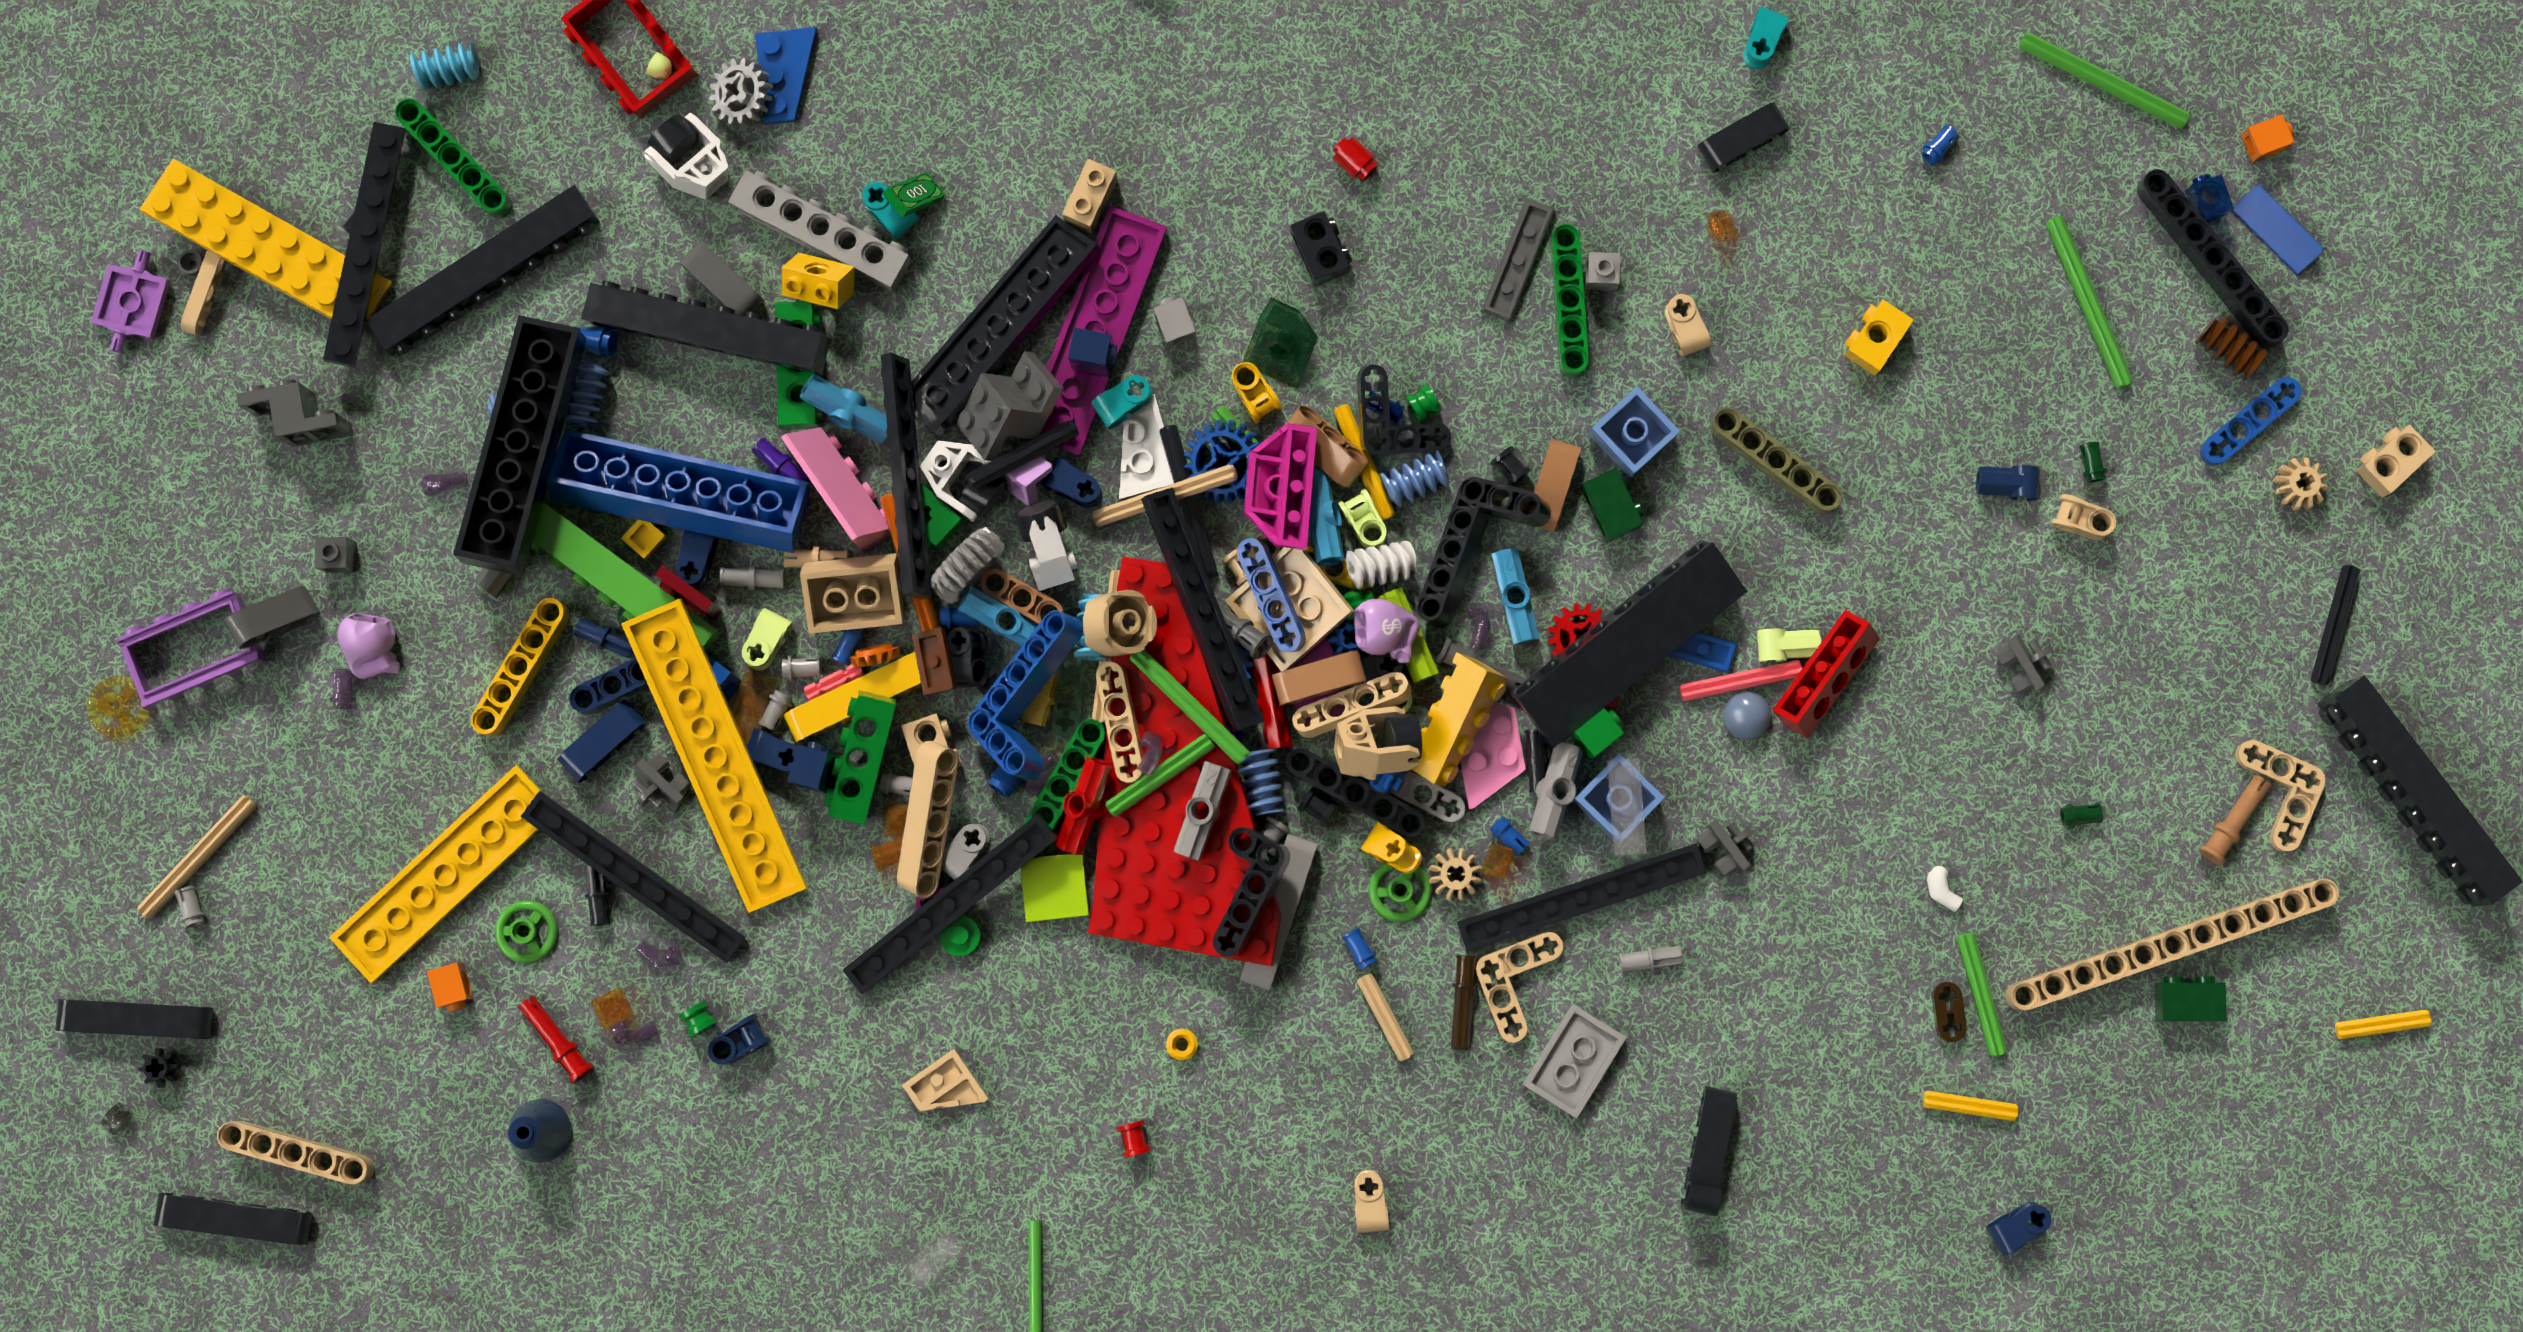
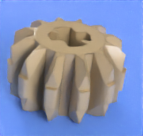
(2301, 496)
(1455, 885)

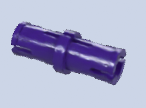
(780, 463)

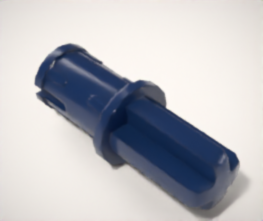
(603, 637)

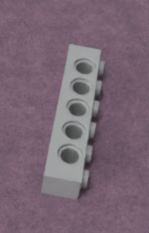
(755, 186)

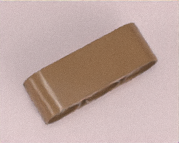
(1333, 451)
(1556, 478)
(1012, 588)
(1319, 678)

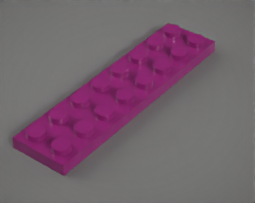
(1103, 304)

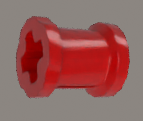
(1133, 1138)

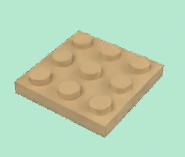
(1312, 595)

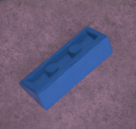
(2277, 229)

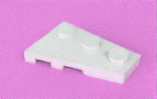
(1143, 454)

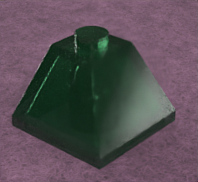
(1282, 343)

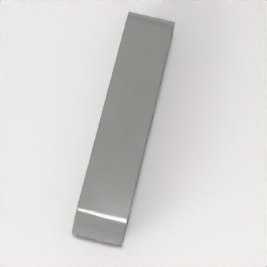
(1288, 896)

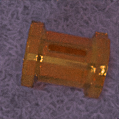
(887, 853)

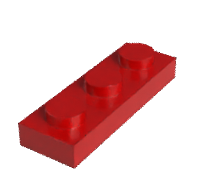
(1276, 728)

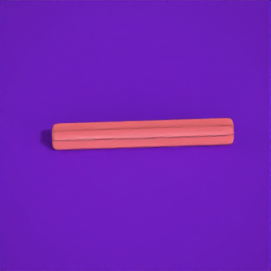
(1740, 680)

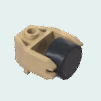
(1358, 752)

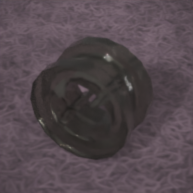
(116, 1118)

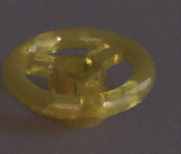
(106, 703)

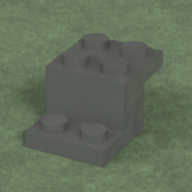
(1009, 406)
(294, 413)

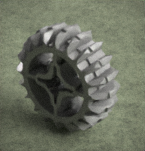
(967, 565)

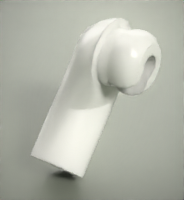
(1939, 889)

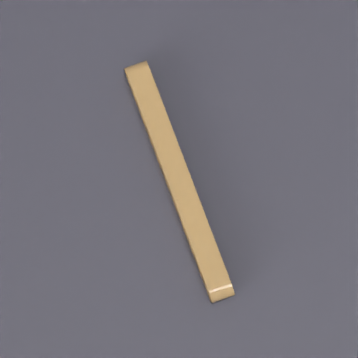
(2186, 941)

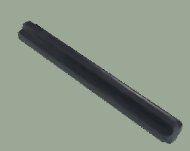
(1189, 505)

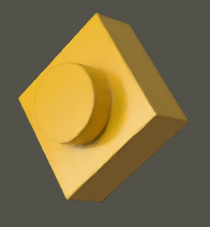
(644, 538)

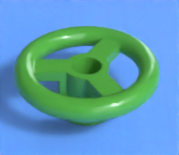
(1413, 909)
(514, 931)

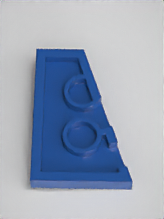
(786, 59)

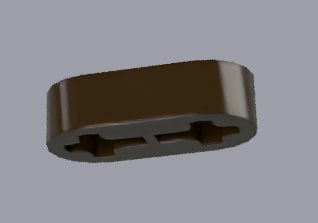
(1956, 1009)

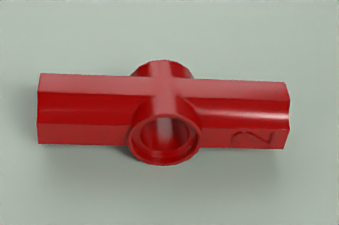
(1084, 805)

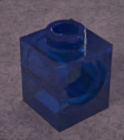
(2216, 186)

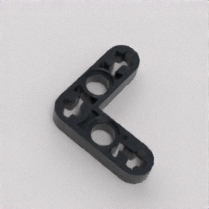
(1391, 432)

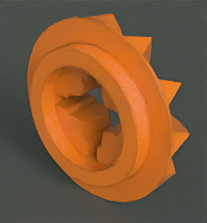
(875, 655)

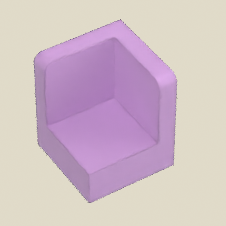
(1023, 480)

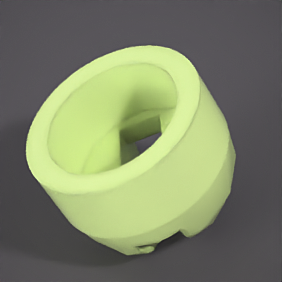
(659, 67)

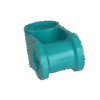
(1764, 34)
(885, 213)
(1120, 403)

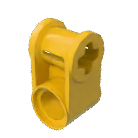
(1255, 393)
(1392, 849)

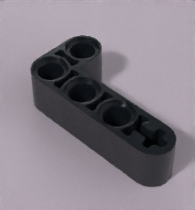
(1245, 894)
(1709, 1152)

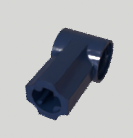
(2012, 482)

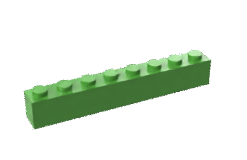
(605, 571)

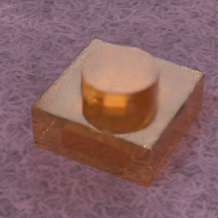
(612, 1008)

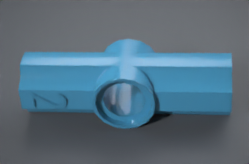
(845, 408)
(1324, 522)
(987, 612)
(1521, 615)

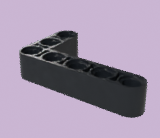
(1469, 540)

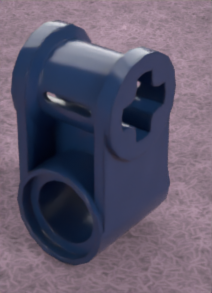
(1069, 481)
(696, 551)
(770, 750)
(739, 1040)
(2013, 1229)

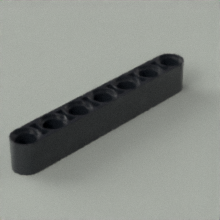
(2227, 264)

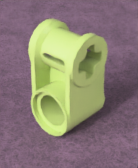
(1362, 515)
(769, 636)

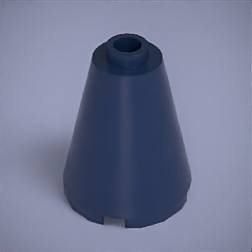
(540, 1130)

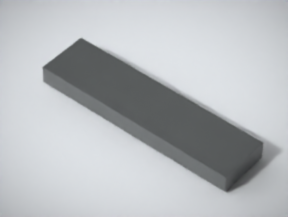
(1517, 260)

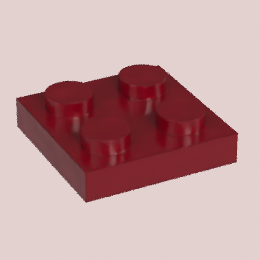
(694, 600)

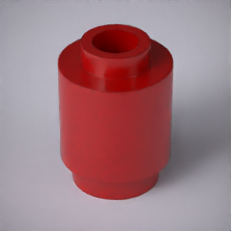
(1355, 158)

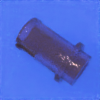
(342, 689)

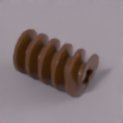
(2232, 347)

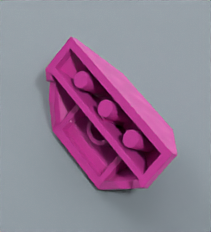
(1282, 485)

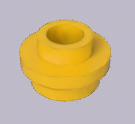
(1171, 1044)

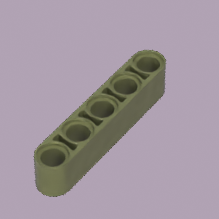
(1791, 463)

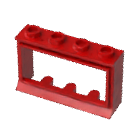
(610, 77)

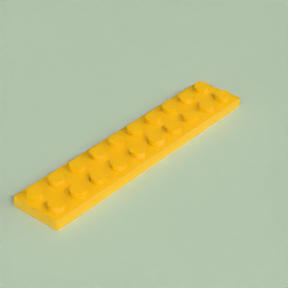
(714, 755)

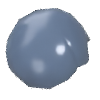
(1747, 715)

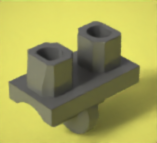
(2032, 675)
(657, 787)
(1734, 859)

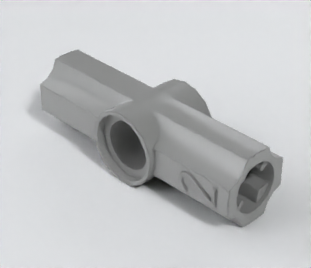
(1549, 808)
(1195, 831)

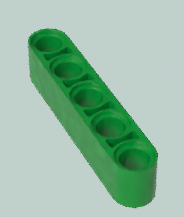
(444, 148)
(1569, 286)
(1064, 773)

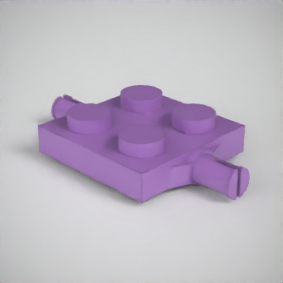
(130, 301)

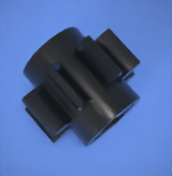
(160, 1076)

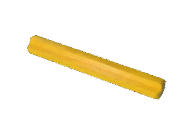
(1369, 474)

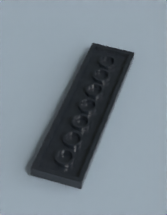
(1000, 322)

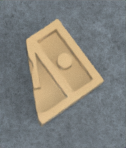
(945, 1085)

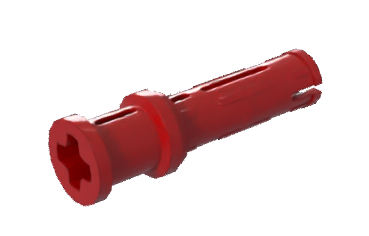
(564, 1051)

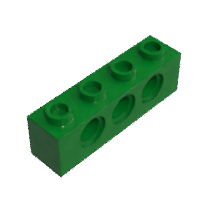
(792, 414)
(855, 806)

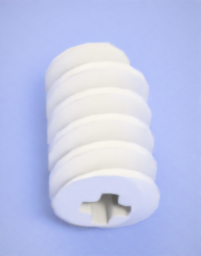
(1381, 562)

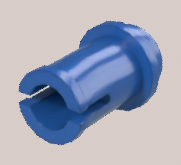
(1934, 151)
(953, 617)
(848, 645)
(1509, 835)
(1359, 949)

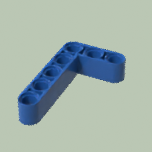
(1016, 688)

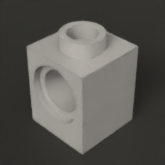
(1602, 271)
(1174, 321)

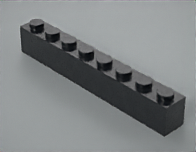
(483, 271)
(706, 328)

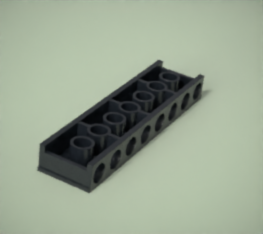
(1629, 642)

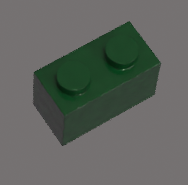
(1612, 504)
(2190, 1001)

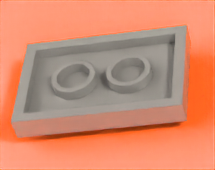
(1574, 1060)

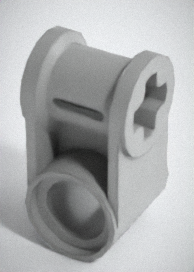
(960, 855)

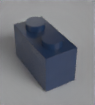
(1092, 352)
(813, 767)

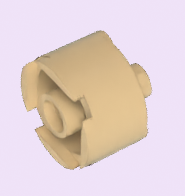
(1119, 623)

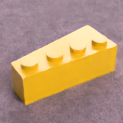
(1458, 718)

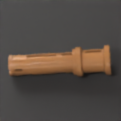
(2228, 831)

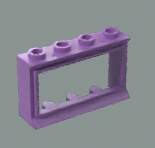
(201, 678)

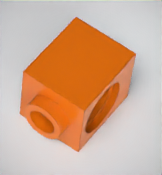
(2268, 138)
(450, 986)

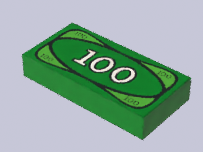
(914, 194)

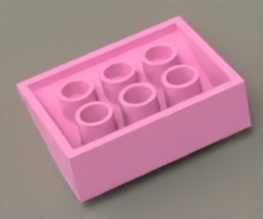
(839, 486)

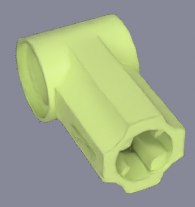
(1784, 645)

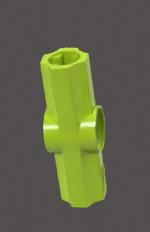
(1422, 664)

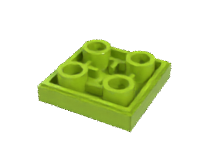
(1054, 888)

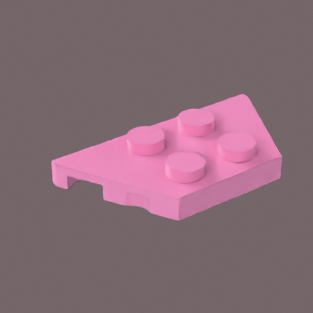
(1494, 756)

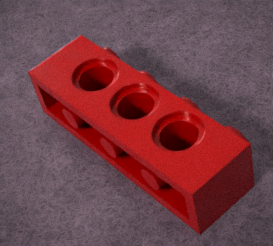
(1826, 674)

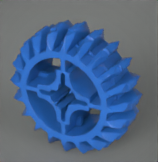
(1212, 436)

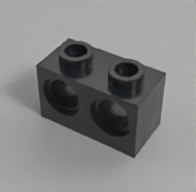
(1314, 250)

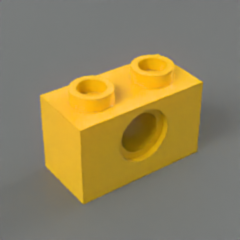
(818, 280)
(1890, 323)

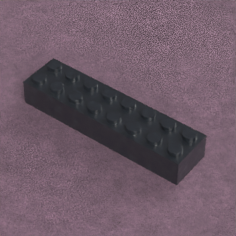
(520, 445)
(2418, 793)

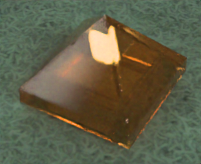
(1721, 226)
(894, 819)
(1498, 861)

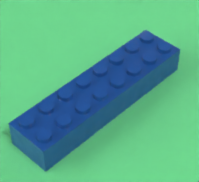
(678, 491)

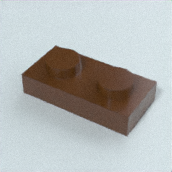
(934, 661)

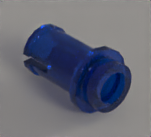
(1395, 408)

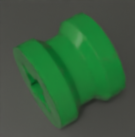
(1423, 403)
(698, 1019)

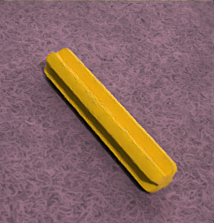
(2382, 1024)
(1970, 1105)

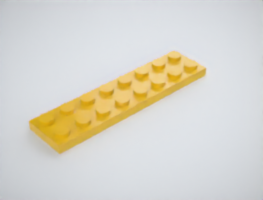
(252, 239)
(439, 877)

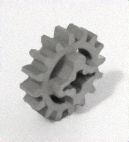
(740, 92)

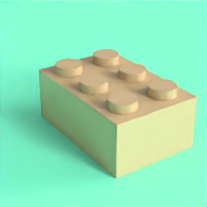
(852, 593)

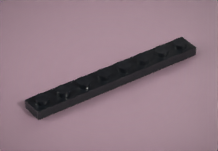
(364, 245)
(906, 476)
(1202, 610)
(633, 876)
(1581, 897)
(950, 903)

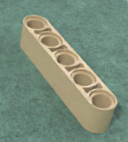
(927, 819)
(281, 1152)

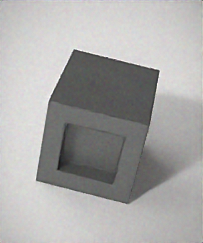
(335, 554)

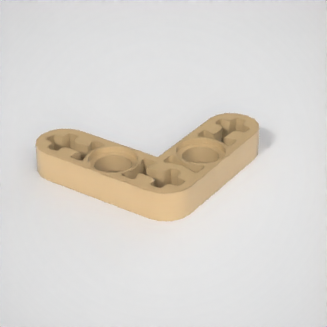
(2296, 791)
(1507, 969)

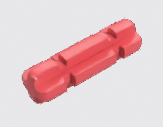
(833, 681)

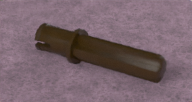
(1463, 1002)

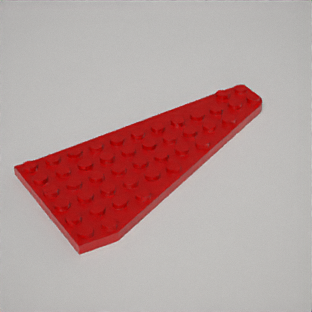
(1140, 882)

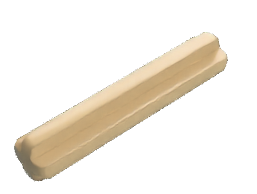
(1385, 1017)

